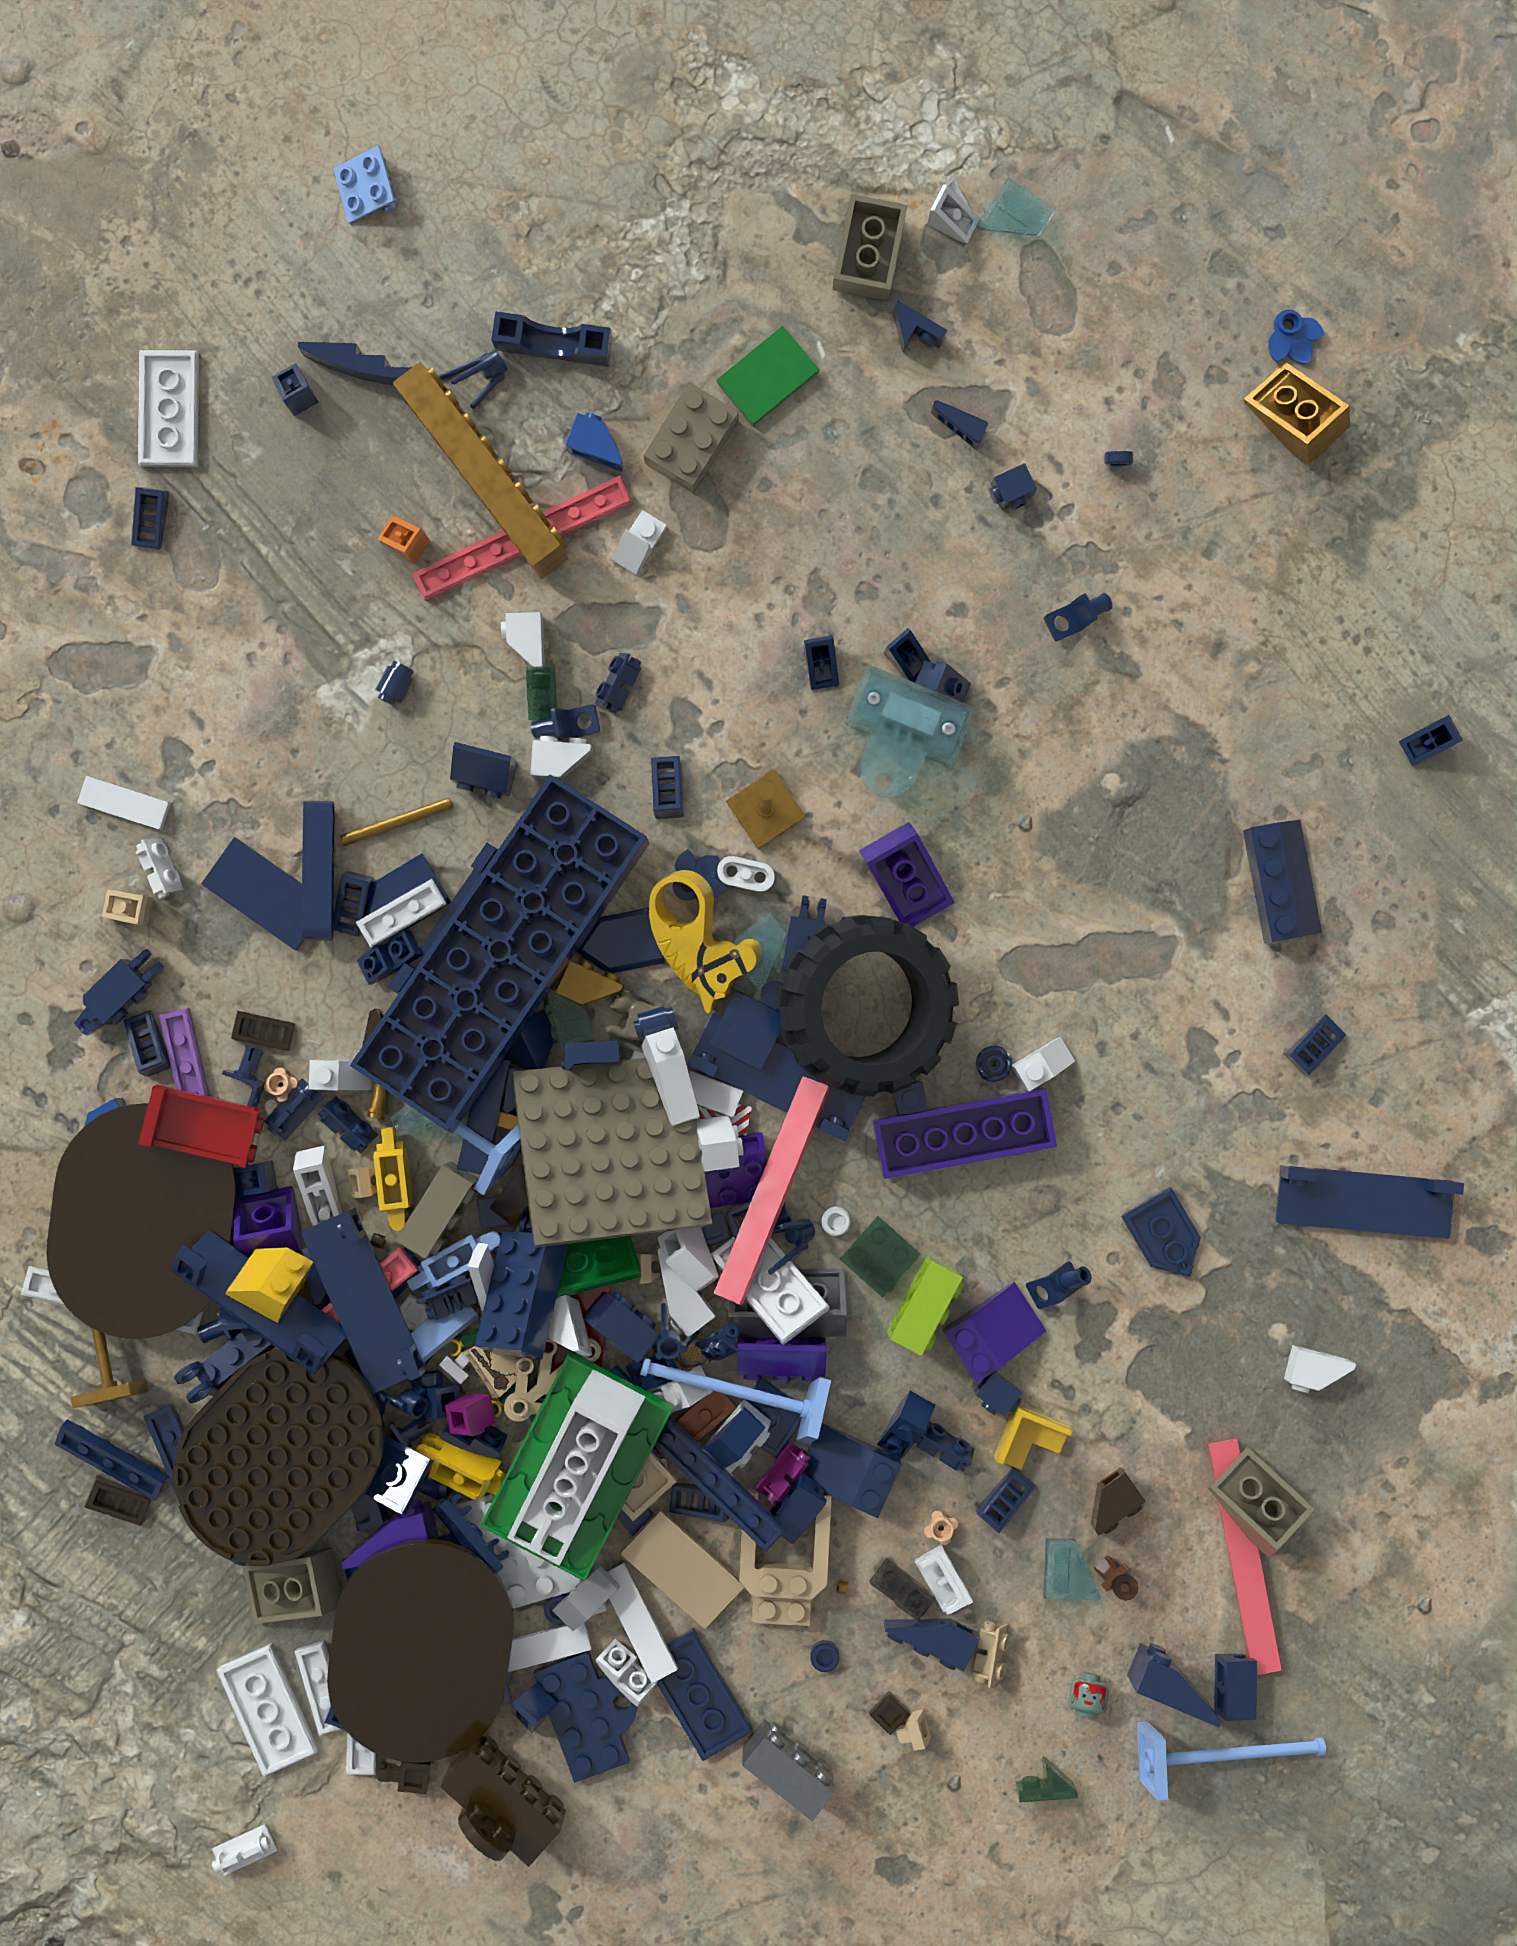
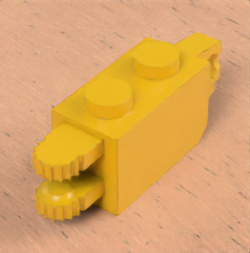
(393, 1178)
(461, 1469)

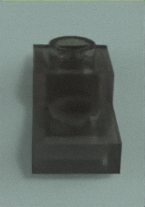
(902, 1589)

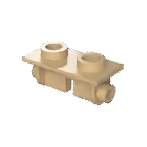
(991, 1665)

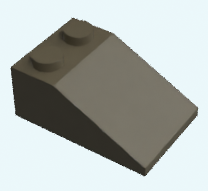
(1260, 1502)
(294, 1587)

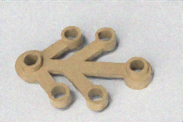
(544, 1382)

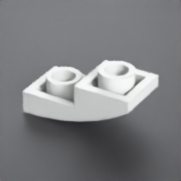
(624, 1673)

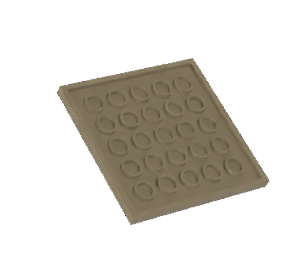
(605, 1155)

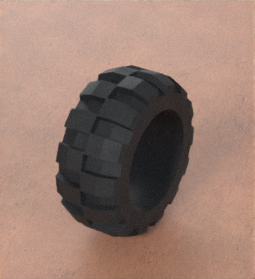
(929, 1019)

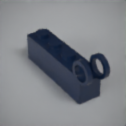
(222, 1364)

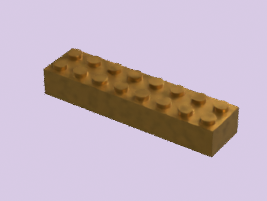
(478, 466)

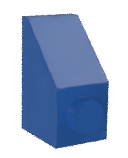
(593, 442)

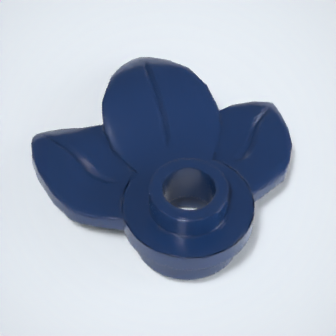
(704, 866)

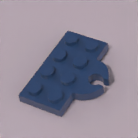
(586, 1715)

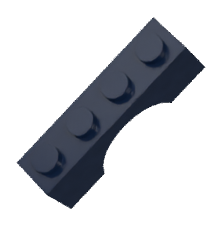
(577, 344)

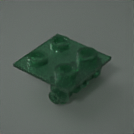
(880, 1256)

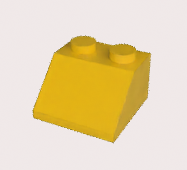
(270, 1281)

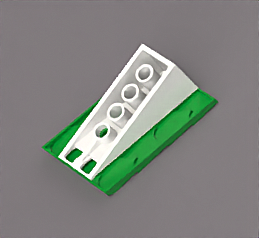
(577, 1466)

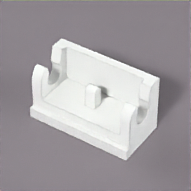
(943, 1580)

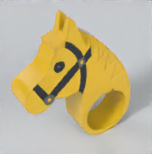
(689, 948)

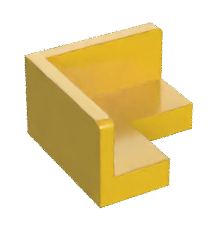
(1025, 1428)

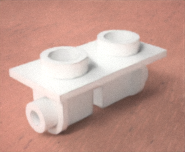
(155, 855)
(243, 1850)

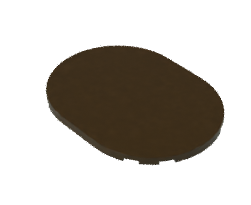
(123, 1218)
(278, 1458)
(420, 1650)

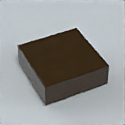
(889, 1713)

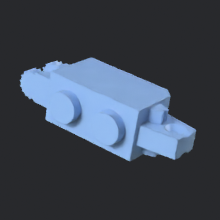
(451, 1261)

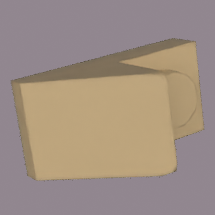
(127, 907)

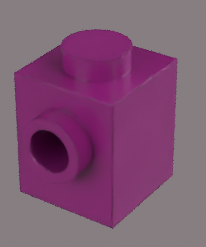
(470, 1414)

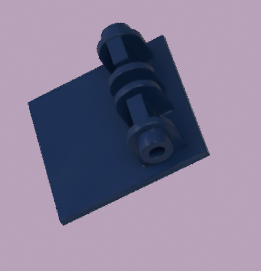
(435, 1297)

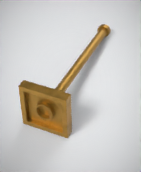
(765, 809)
(109, 1388)

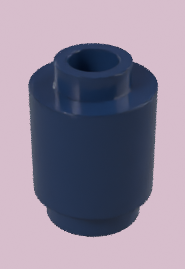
(394, 683)
(655, 1021)

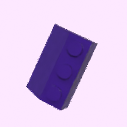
(770, 1357)

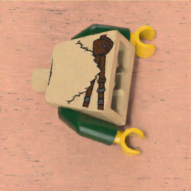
(494, 1370)

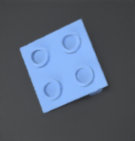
(365, 185)

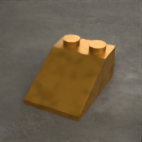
(1299, 412)

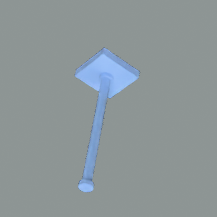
(500, 1156)
(810, 1409)
(1154, 1759)

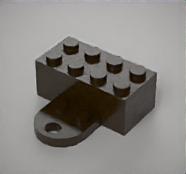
(501, 1803)

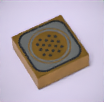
(692, 1356)

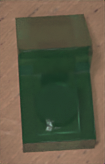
(541, 691)
(1053, 1786)

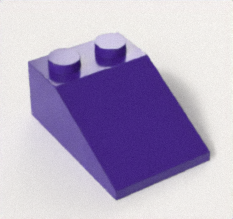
(907, 875)
(994, 1331)
(416, 1524)

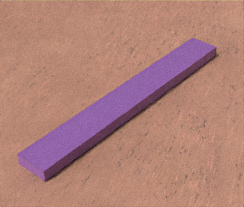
(184, 1054)

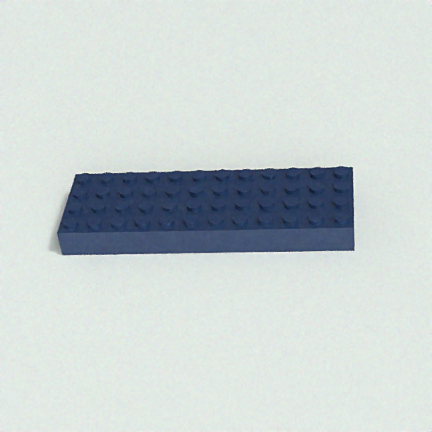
(500, 953)

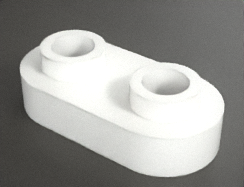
(746, 872)

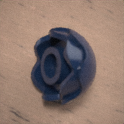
(1002, 1059)

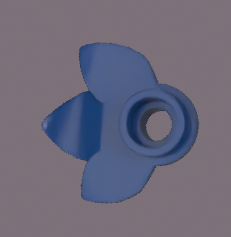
(1295, 341)

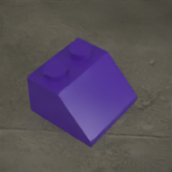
(267, 1221)

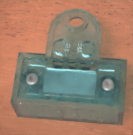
(905, 728)

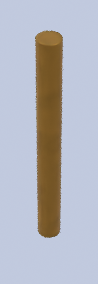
(396, 821)

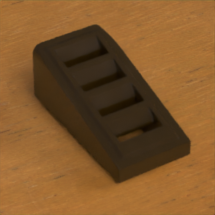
(238, 1025)
(114, 1511)

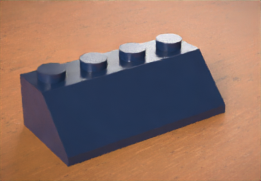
(1282, 881)

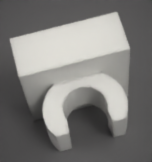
(453, 1370)

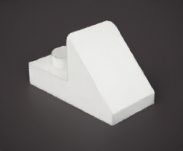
(638, 542)

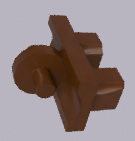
(1116, 1577)

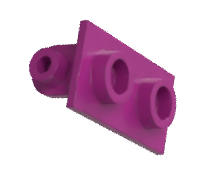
(791, 1463)

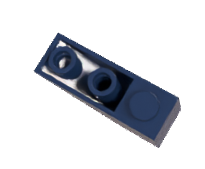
(939, 1637)

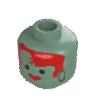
(1088, 1696)

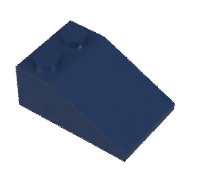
(852, 1469)
(1161, 1680)

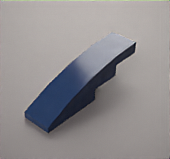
(348, 360)

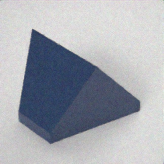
(533, 1044)

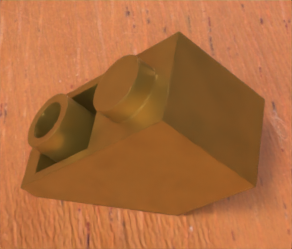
(585, 985)

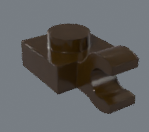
(410, 1776)

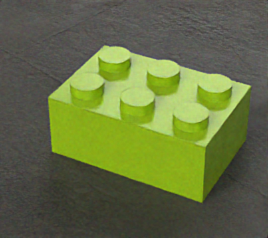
(925, 1305)

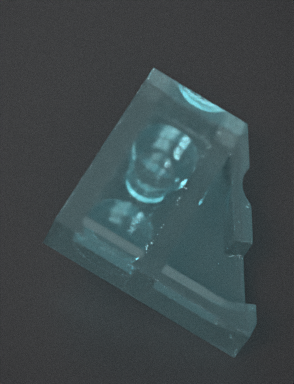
(1016, 211)
(771, 938)
(1066, 1572)

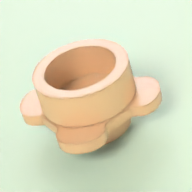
(272, 1084)
(944, 1535)

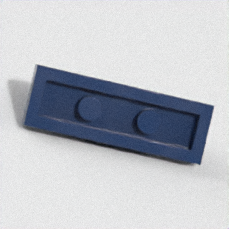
(468, 1533)

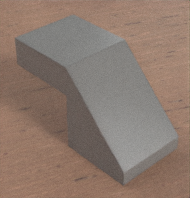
(586, 1598)

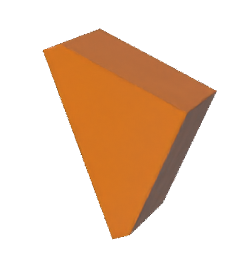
(404, 539)

